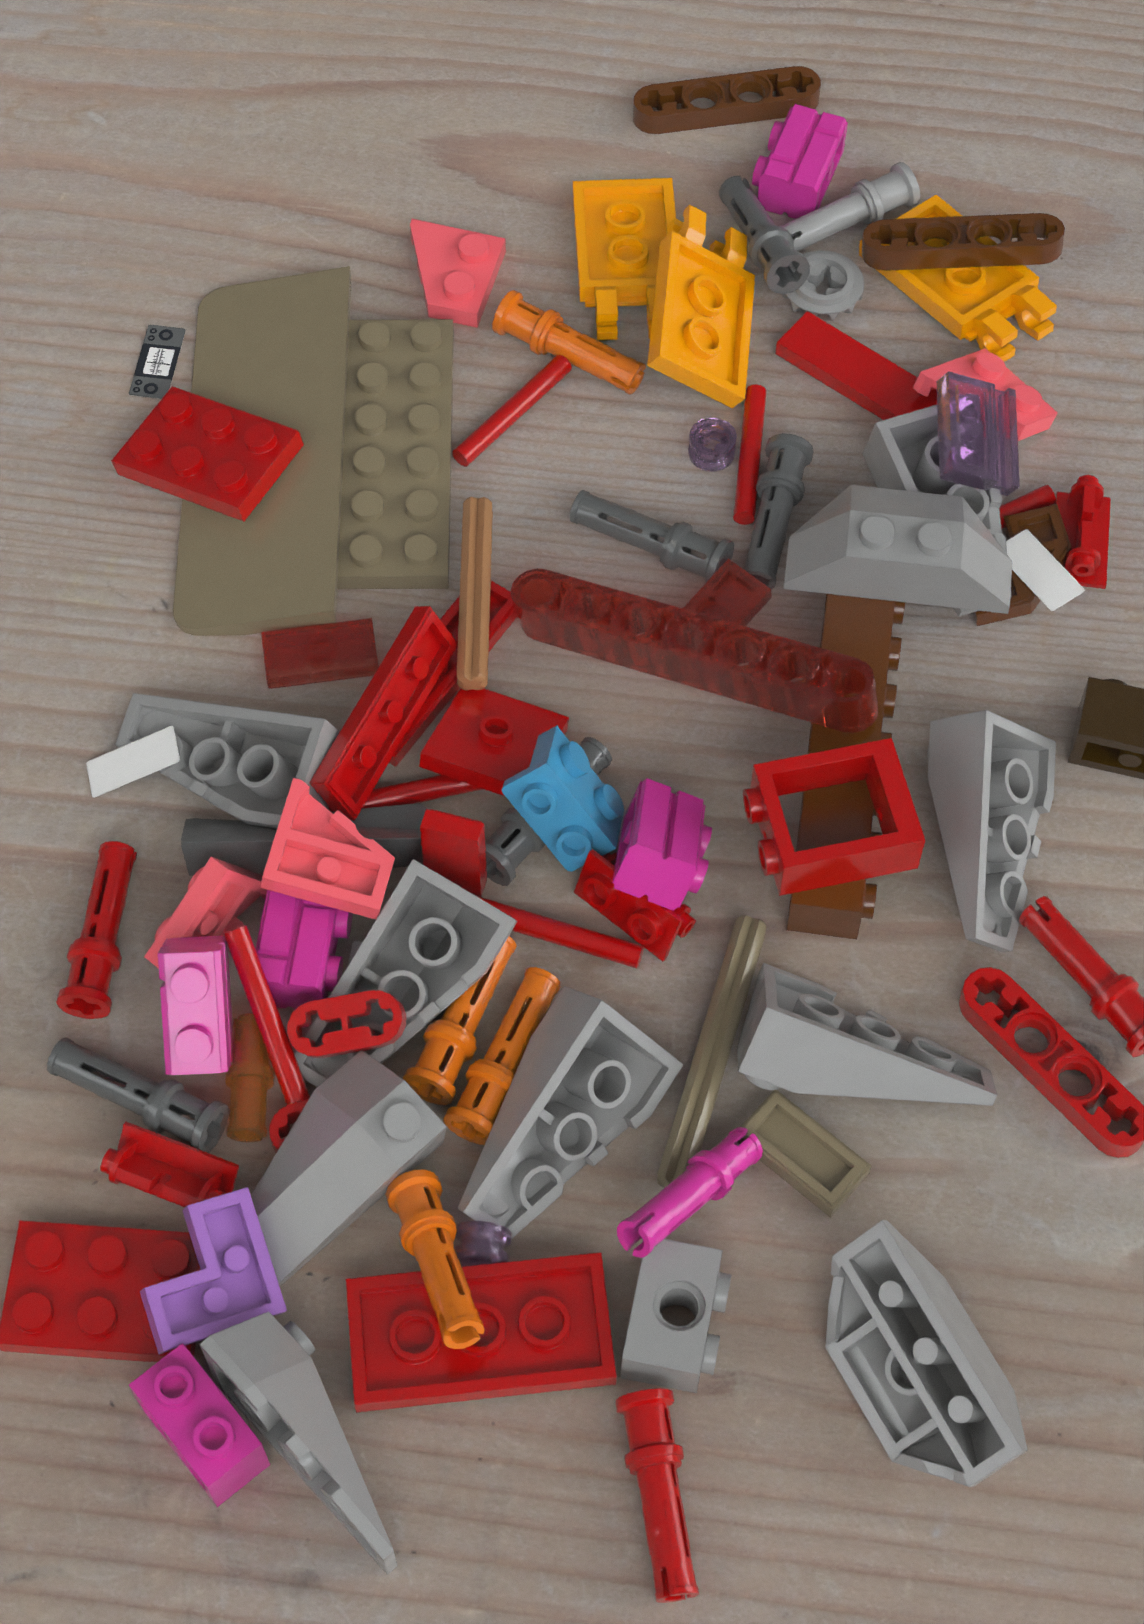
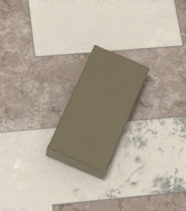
(805, 1153)

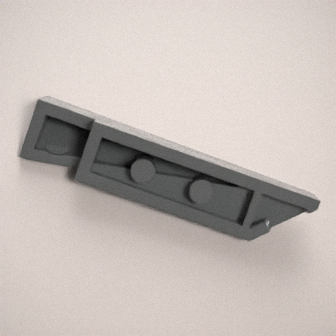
(249, 845)

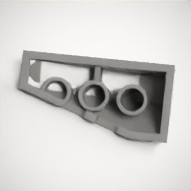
(906, 457)
(234, 754)
(988, 795)
(423, 951)
(814, 1047)
(571, 1096)
(340, 1158)
(280, 1392)

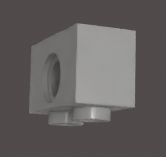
(669, 1353)

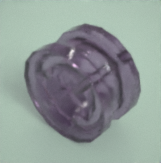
(702, 434)
(482, 1243)

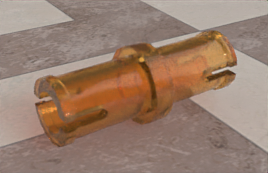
(249, 1082)

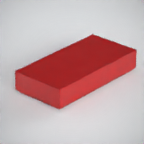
(455, 849)

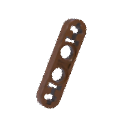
(724, 93)
(962, 236)

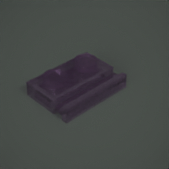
(977, 434)

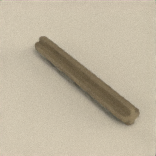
(713, 1048)

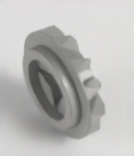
(844, 289)

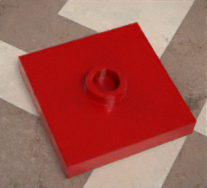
(487, 738)

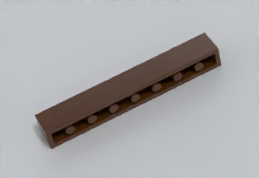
(845, 810)

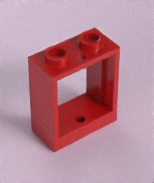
(844, 862)

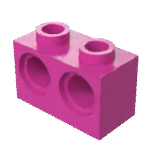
(200, 1424)

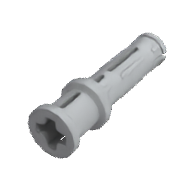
(865, 203)

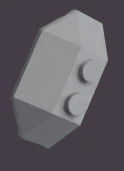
(900, 551)
(919, 1362)

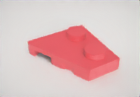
(456, 270)
(1032, 411)
(325, 858)
(211, 905)

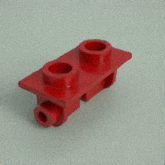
(1087, 526)
(640, 919)
(167, 1167)

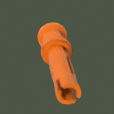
(549, 334)
(451, 1039)
(492, 1075)
(429, 1236)

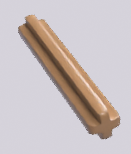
(474, 594)

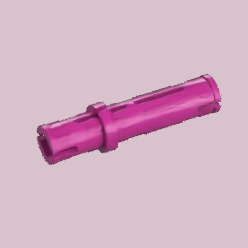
(705, 1179)

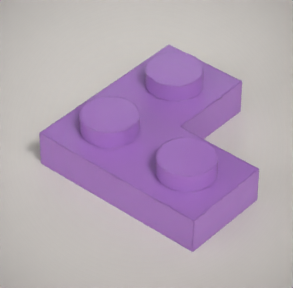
(233, 1279)

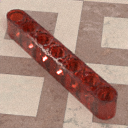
(559, 612)

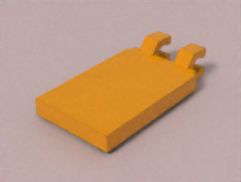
(620, 244)
(975, 299)
(702, 310)

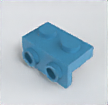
(566, 801)

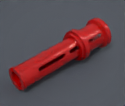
(95, 952)
(1111, 995)
(655, 1463)

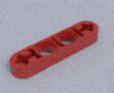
(1045, 1066)

